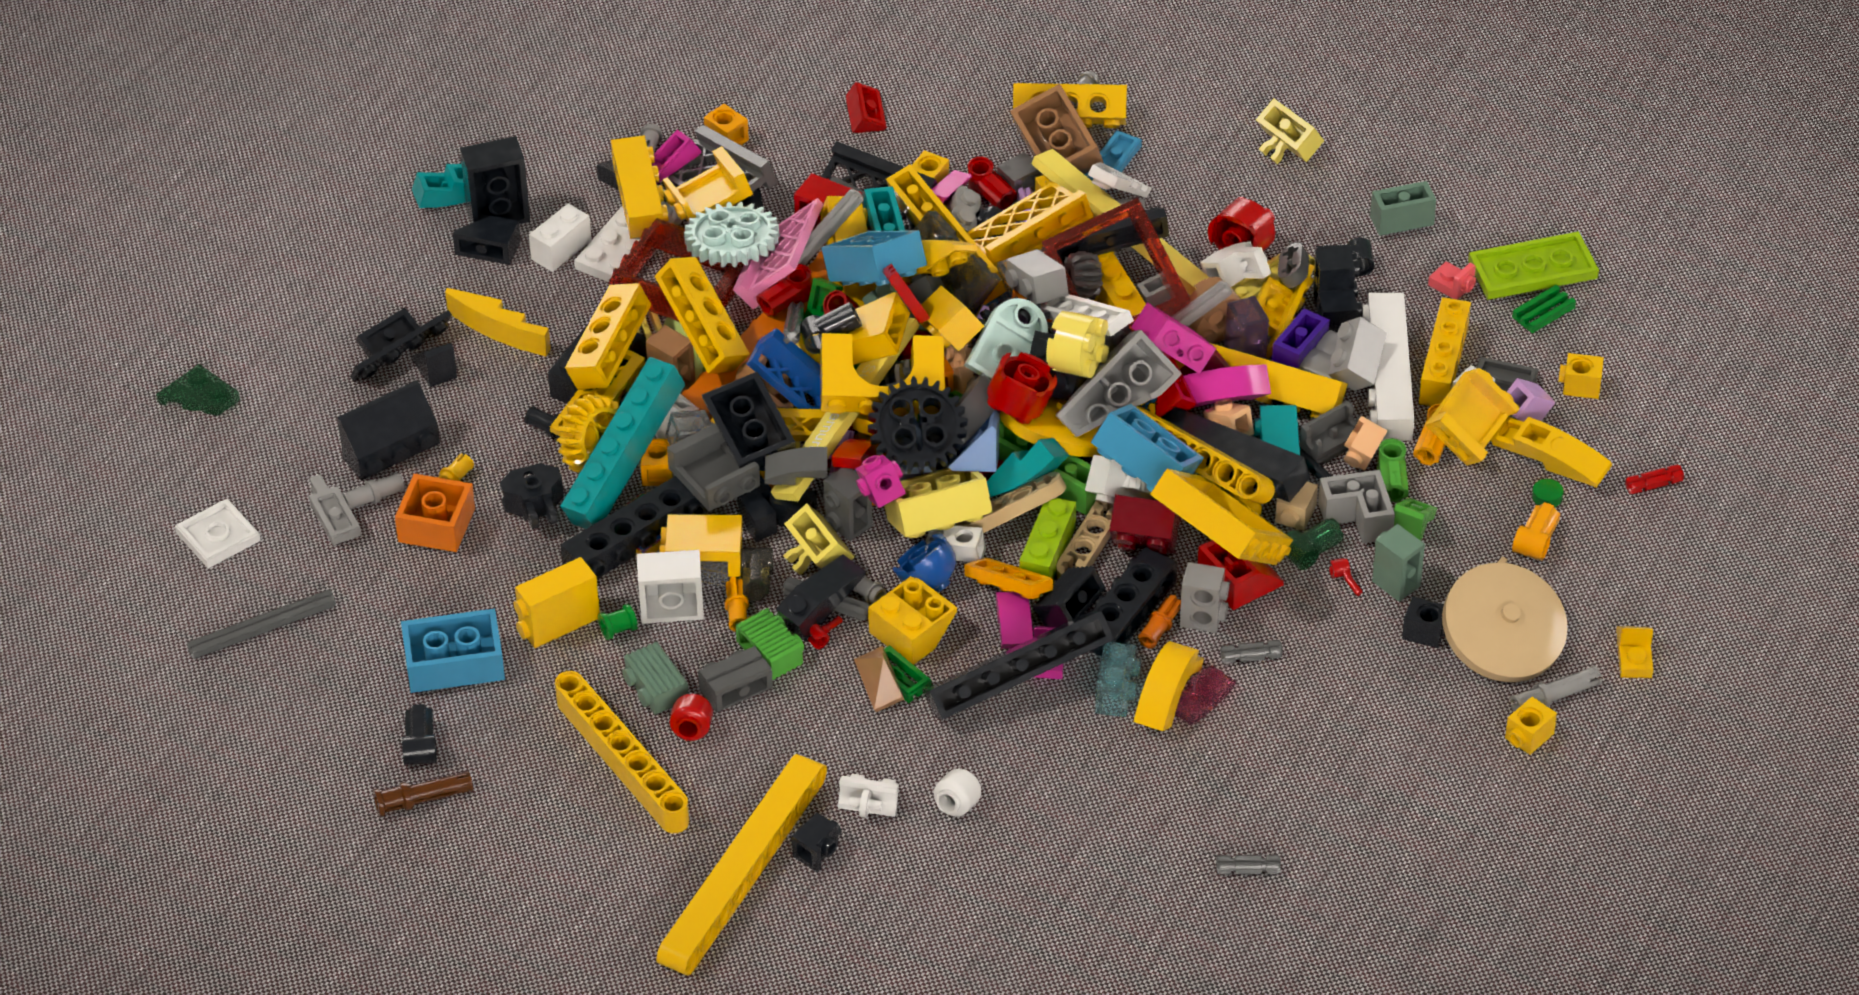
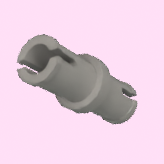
(374, 491)

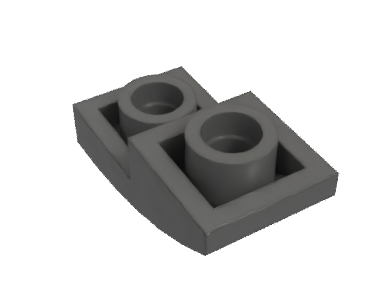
(804, 462)

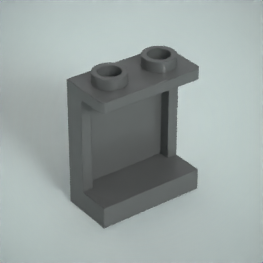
(709, 468)

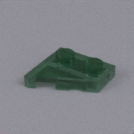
(200, 392)

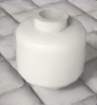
(957, 792)

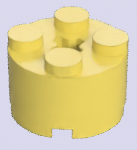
(1077, 344)

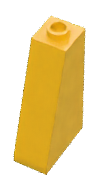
(880, 332)

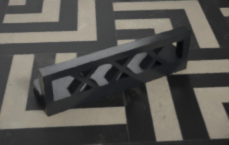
(1117, 236)

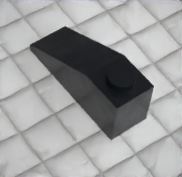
(819, 595)

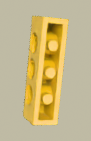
(1083, 95)
(702, 315)
(608, 336)
(1444, 351)

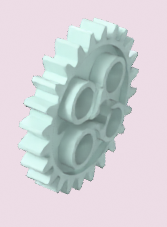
(731, 234)

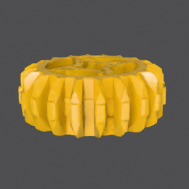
(581, 432)

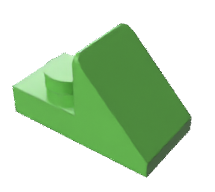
(1414, 516)

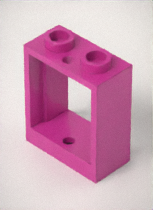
(1174, 338)

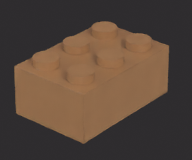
(1053, 123)

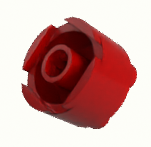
(1242, 222)
(1021, 387)

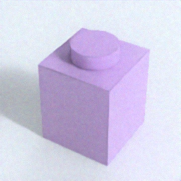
(1531, 399)

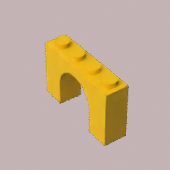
(847, 392)

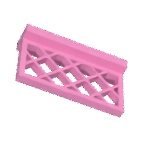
(783, 260)

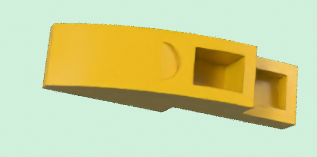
(942, 256)
(1554, 448)

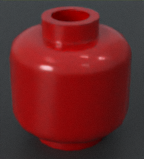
(691, 717)

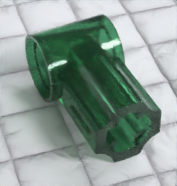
(1313, 541)

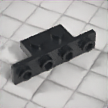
(392, 337)

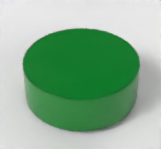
(1547, 491)

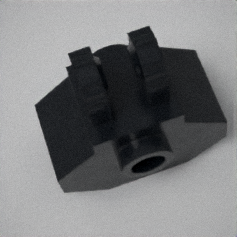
(533, 495)

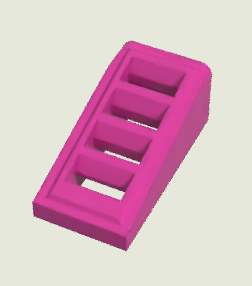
(675, 154)

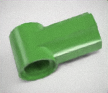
(1393, 468)

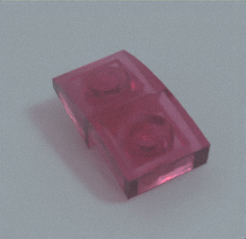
(1204, 694)

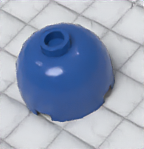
(929, 562)

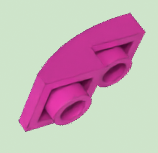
(1013, 619)

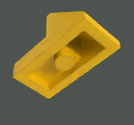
(1635, 651)

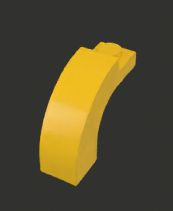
(1165, 684)

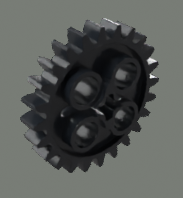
(945, 423)

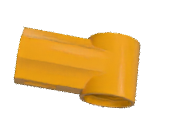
(1429, 446)
(1535, 536)

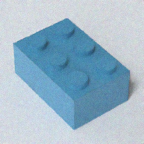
(866, 255)
(1143, 446)
(453, 650)

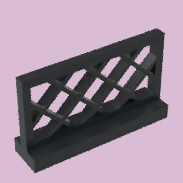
(866, 166)

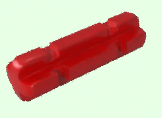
(1654, 479)

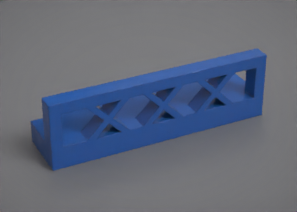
(791, 361)

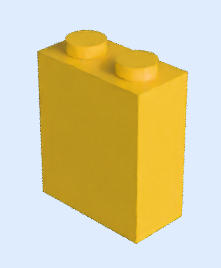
(556, 602)

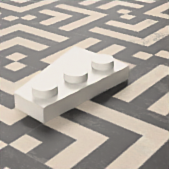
(1108, 177)

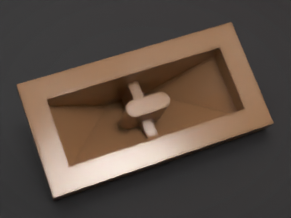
(879, 679)

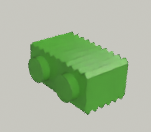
(772, 640)

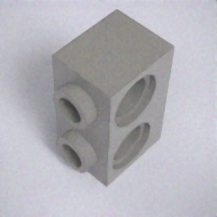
(1203, 597)

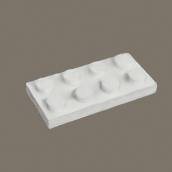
(610, 245)

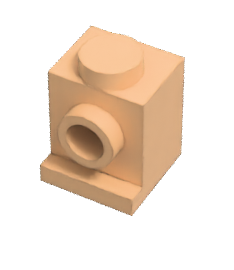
(1363, 443)

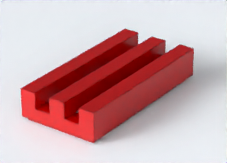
(905, 293)

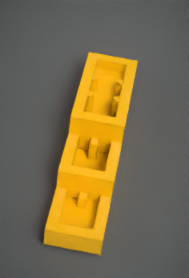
(503, 325)

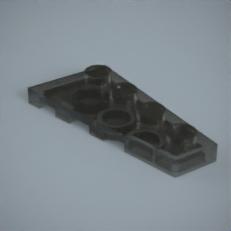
(968, 281)

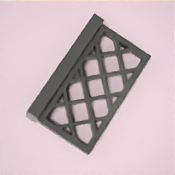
(751, 164)

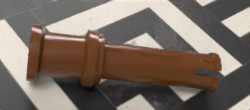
(408, 795)

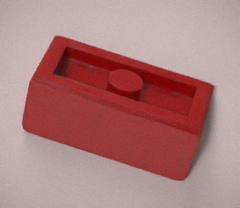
(865, 109)

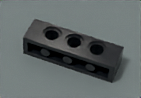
(1136, 594)

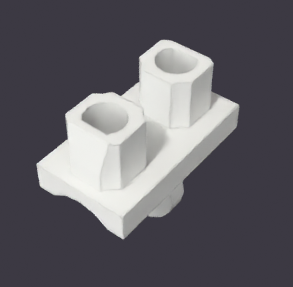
(868, 795)

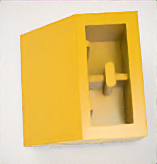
(911, 619)

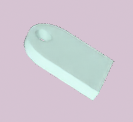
(1004, 335)

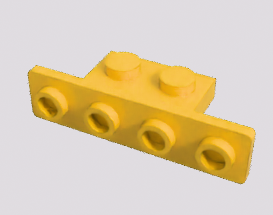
(1281, 304)

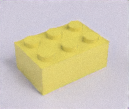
(939, 502)

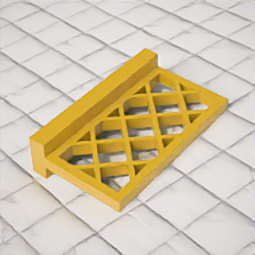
(1065, 212)

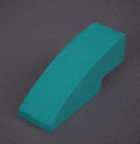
(439, 189)
(1026, 466)

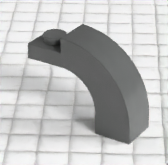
(975, 406)

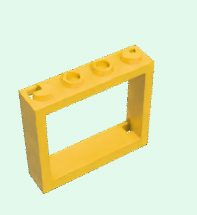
(1222, 517)

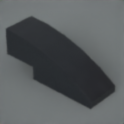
(757, 512)

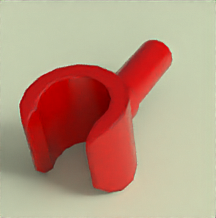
(1341, 568)
(820, 634)

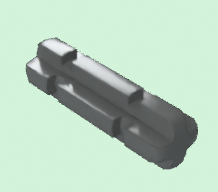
(1251, 651)
(1248, 864)

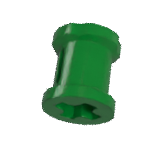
(617, 621)

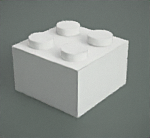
(670, 586)

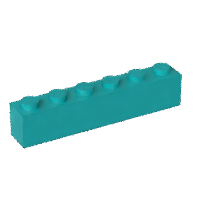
(623, 443)

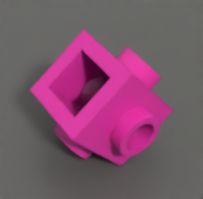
(880, 480)

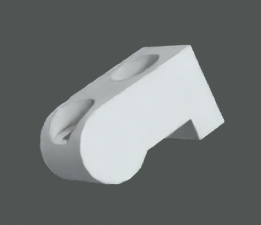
(965, 541)

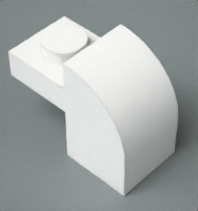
(1237, 263)

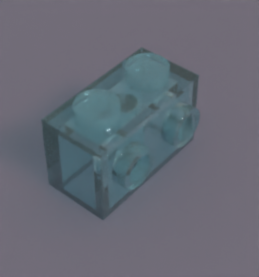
(1115, 679)

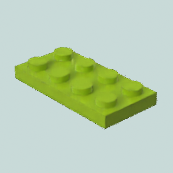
(1533, 265)

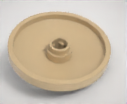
(1504, 622)

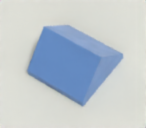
(981, 450)

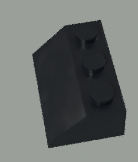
(749, 420)
(387, 430)

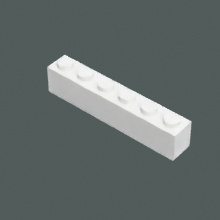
(1392, 387)

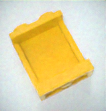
(715, 186)
(1471, 415)
(713, 535)

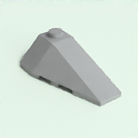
(1131, 375)

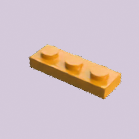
(1008, 577)

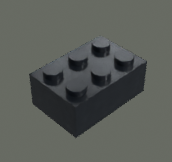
(495, 180)

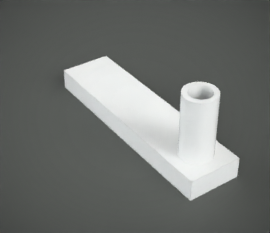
(1116, 317)

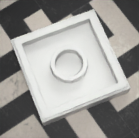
(217, 533)

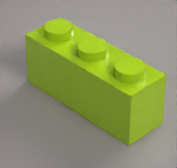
(1049, 537)

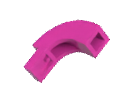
(1228, 383)

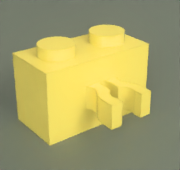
(1287, 132)
(816, 540)

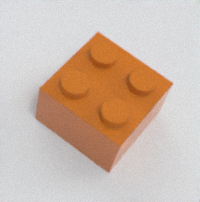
(435, 512)

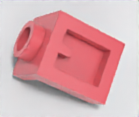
(1452, 280)

